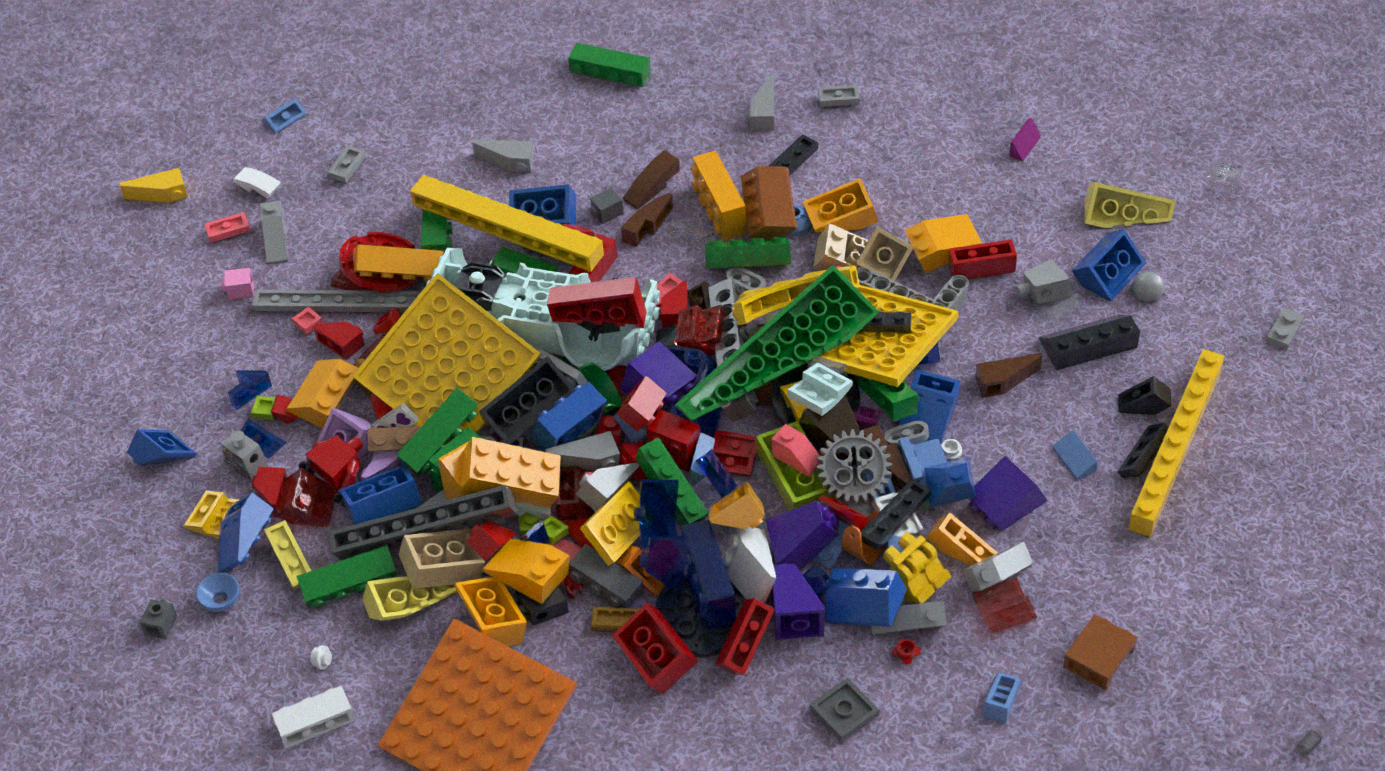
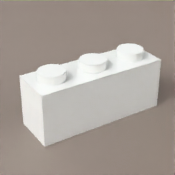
(313, 716)

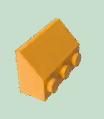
(323, 390)
(493, 609)

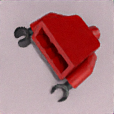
(334, 462)

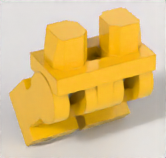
(917, 567)

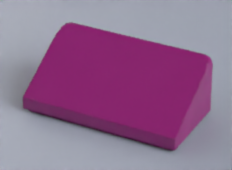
(1024, 140)

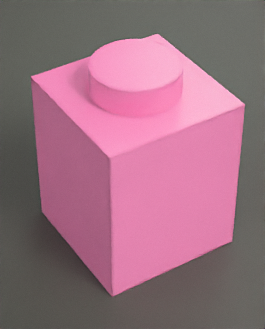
(238, 283)

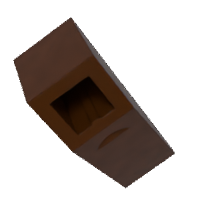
(1003, 375)

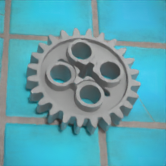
(833, 467)

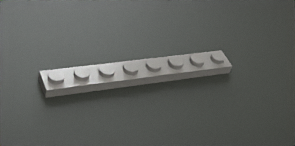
(333, 300)

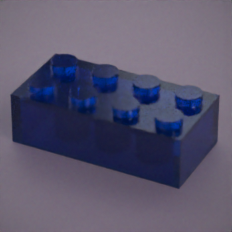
(708, 575)

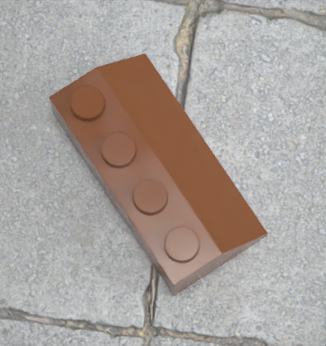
(768, 202)

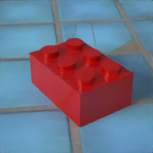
(654, 648)

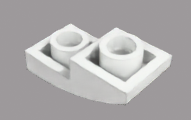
(257, 180)

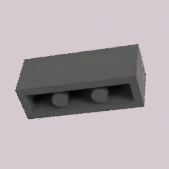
(609, 582)

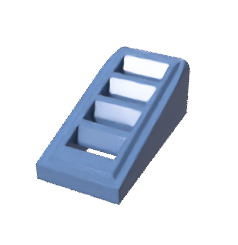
(997, 710)

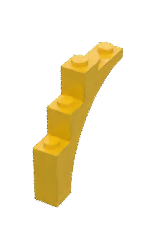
(777, 296)

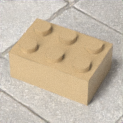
(440, 558)

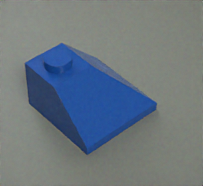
(158, 447)
(950, 482)

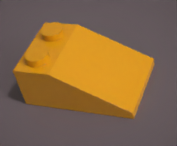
(843, 206)
(935, 237)
(529, 568)

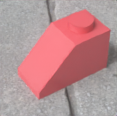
(795, 450)

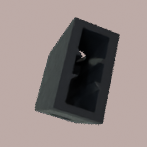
(552, 607)

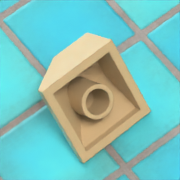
(884, 254)

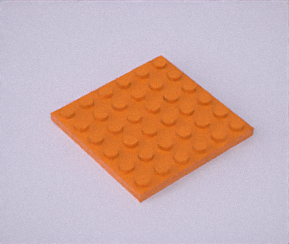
(477, 707)

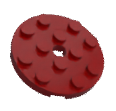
(375, 282)

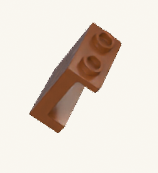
(1099, 651)

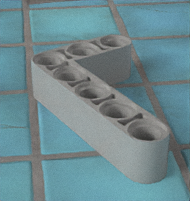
(950, 296)

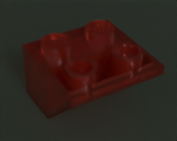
(306, 500)
(568, 504)

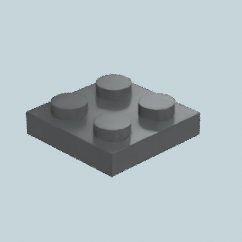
(844, 709)

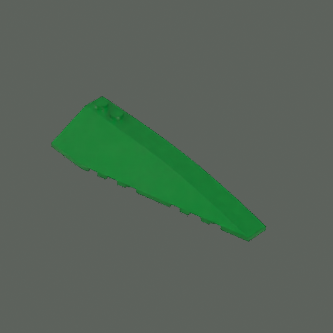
(809, 326)

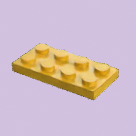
(613, 524)

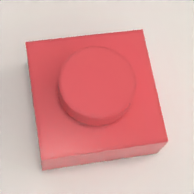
(306, 320)

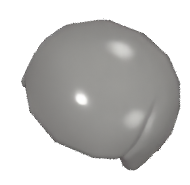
(1148, 286)

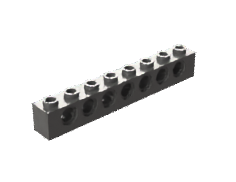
(732, 338)
(437, 517)

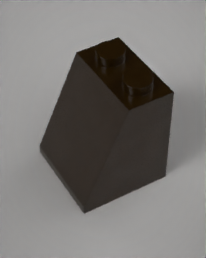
(822, 428)

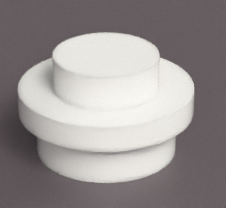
(951, 449)
(321, 657)

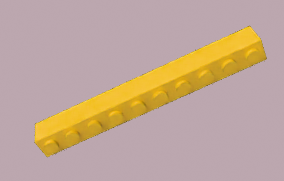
(507, 223)
(1176, 443)

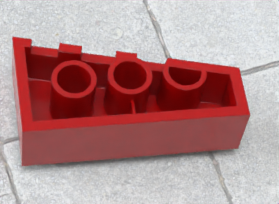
(599, 302)

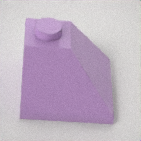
(346, 427)

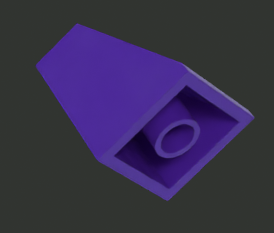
(662, 369)
(1006, 495)
(801, 533)
(796, 605)

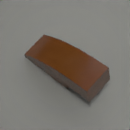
(652, 179)
(647, 220)
(900, 474)

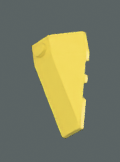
(1118, 206)
(397, 599)

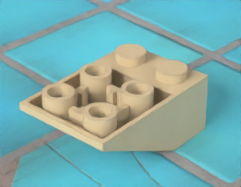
(837, 248)

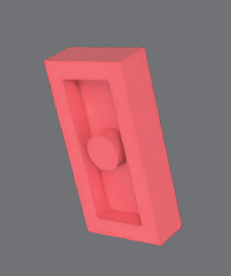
(227, 227)

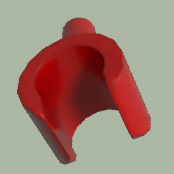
(572, 586)

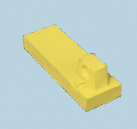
(287, 552)

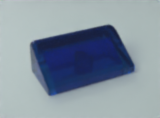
(267, 440)
(716, 473)

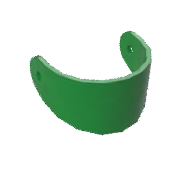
(603, 384)

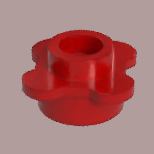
(906, 644)

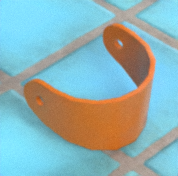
(856, 547)

